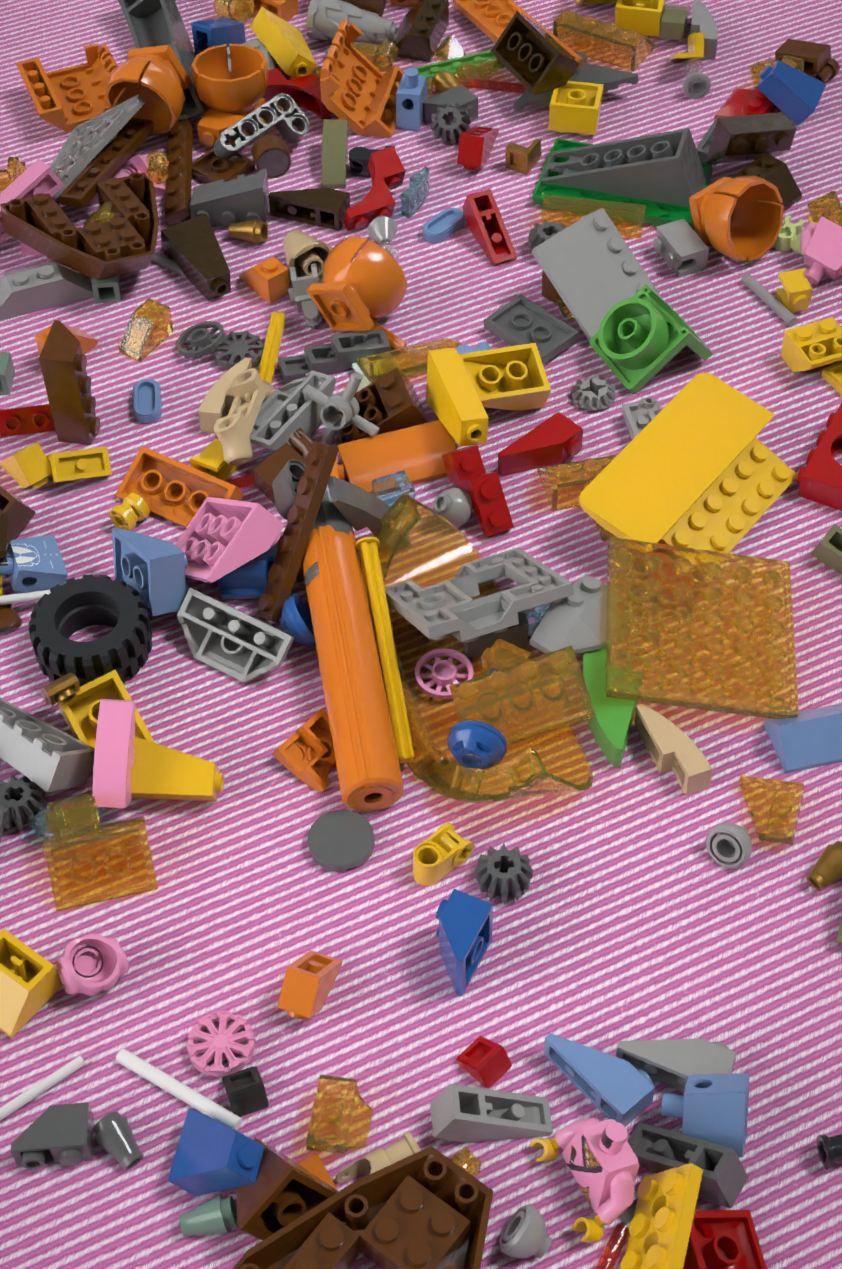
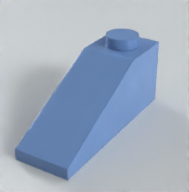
(605, 1080)

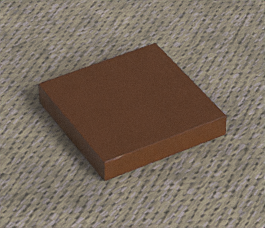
(210, 168)

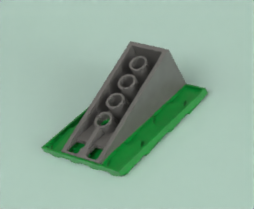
(641, 170)

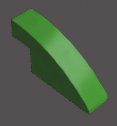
(613, 715)

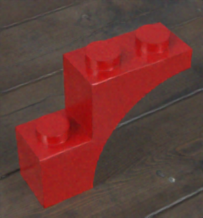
(303, 90)
(386, 174)
(488, 500)

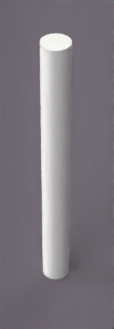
(178, 1089)

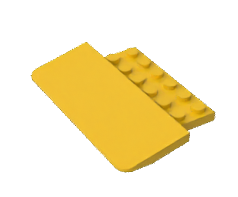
(692, 473)

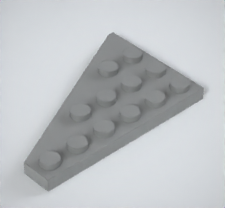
(90, 138)

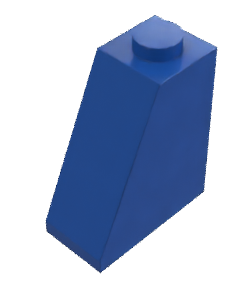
(217, 32)
(791, 90)
(213, 1157)

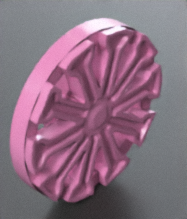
(221, 1044)

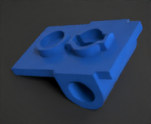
(250, 578)

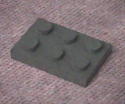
(527, 323)

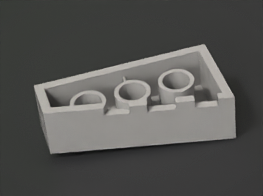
(42, 751)

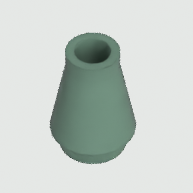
(211, 1217)

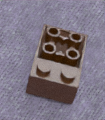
(388, 405)

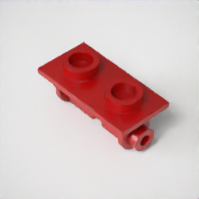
(26, 420)

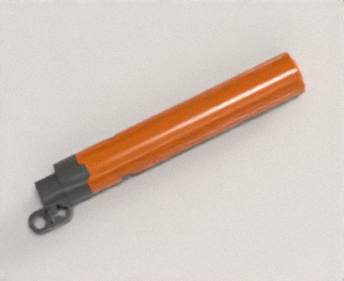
(346, 654)

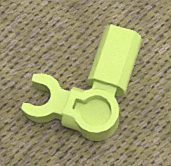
(788, 237)

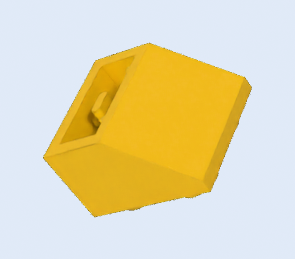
(640, 16)
(812, 345)
(25, 983)

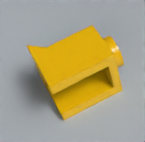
(796, 291)
(212, 462)

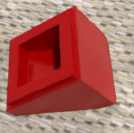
(485, 1061)

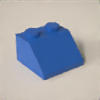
(463, 936)

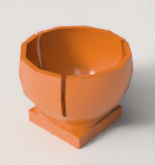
(159, 80)
(232, 91)
(736, 219)
(360, 289)

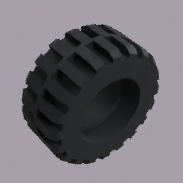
(86, 604)

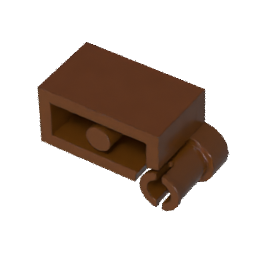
(815, 56)
(268, 470)

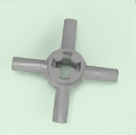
(344, 403)

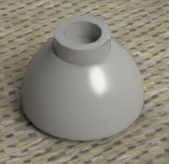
(454, 505)
(729, 845)
(525, 1234)

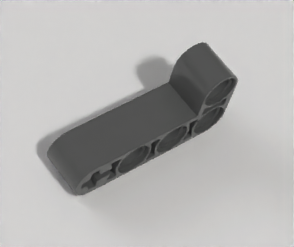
(256, 128)

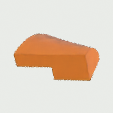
(309, 752)

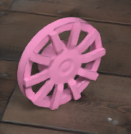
(443, 672)

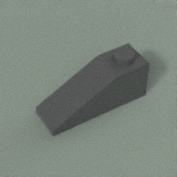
(665, 1149)

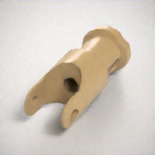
(380, 1158)

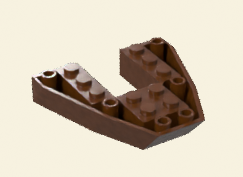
(97, 248)
(400, 1217)

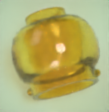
(235, 9)

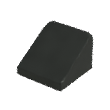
(245, 1091)

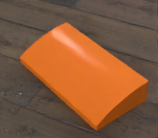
(409, 449)
(172, 487)

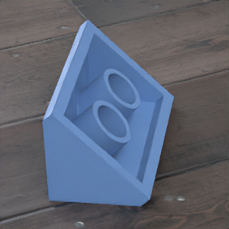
(809, 739)

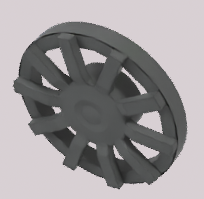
(200, 339)
(239, 349)

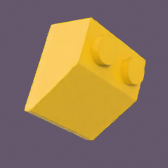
(576, 108)

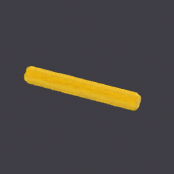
(272, 346)

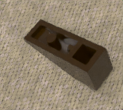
(311, 206)

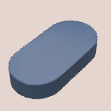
(443, 225)
(147, 401)

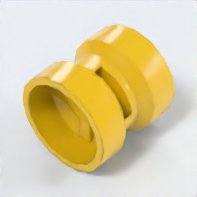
(129, 512)

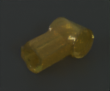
(380, 55)

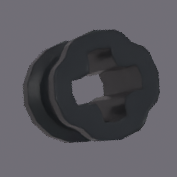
(829, 1150)

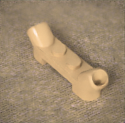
(236, 428)

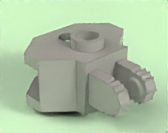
(302, 299)

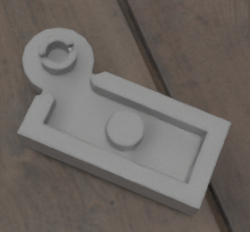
(639, 415)

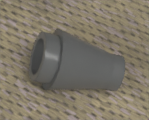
(117, 1139)

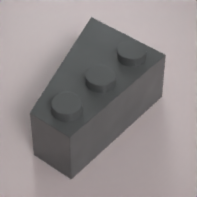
(233, 200)

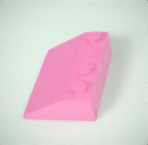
(226, 537)

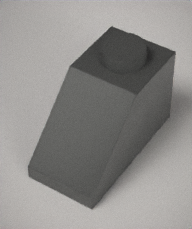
(457, 94)

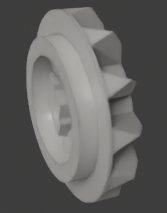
(587, 399)

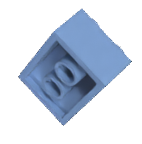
(151, 568)

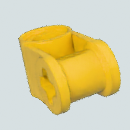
(444, 851)

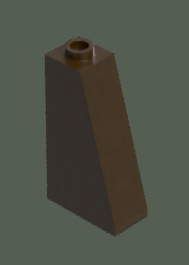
(198, 255)

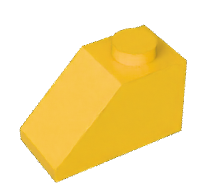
(28, 466)

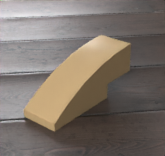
(220, 398)
(673, 750)

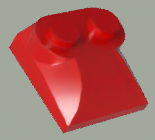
(746, 102)
(723, 1241)

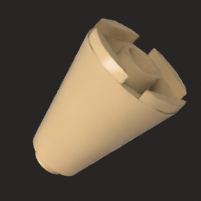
(302, 251)

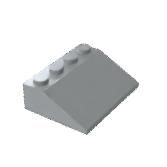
(591, 268)

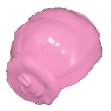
(91, 964)

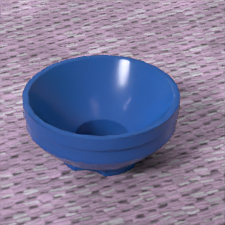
(297, 621)
(479, 740)

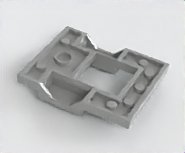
(449, 604)

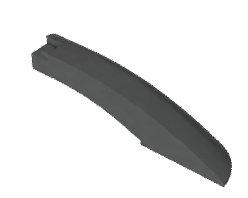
(161, 24)

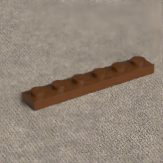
(106, 162)
(179, 172)
(297, 531)

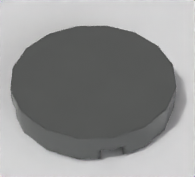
(341, 840)

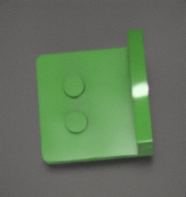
(642, 337)

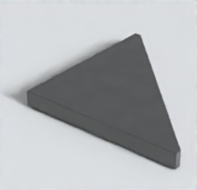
(589, 74)

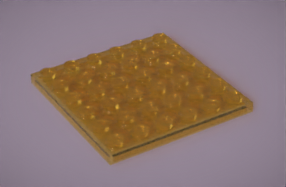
(700, 630)

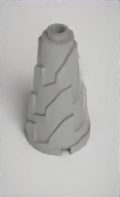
(326, 16)

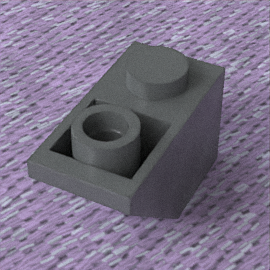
(57, 1136)

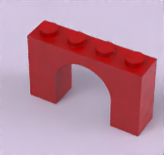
(823, 474)

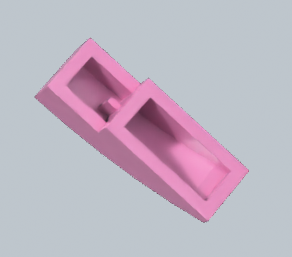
(114, 753)

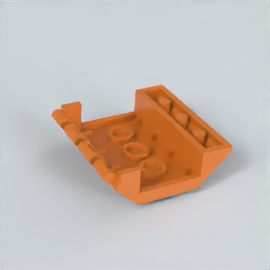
(357, 88)
(71, 93)

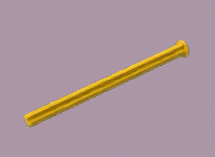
(385, 646)

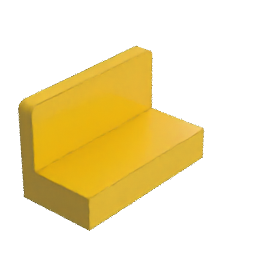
(695, 48)
(80, 464)

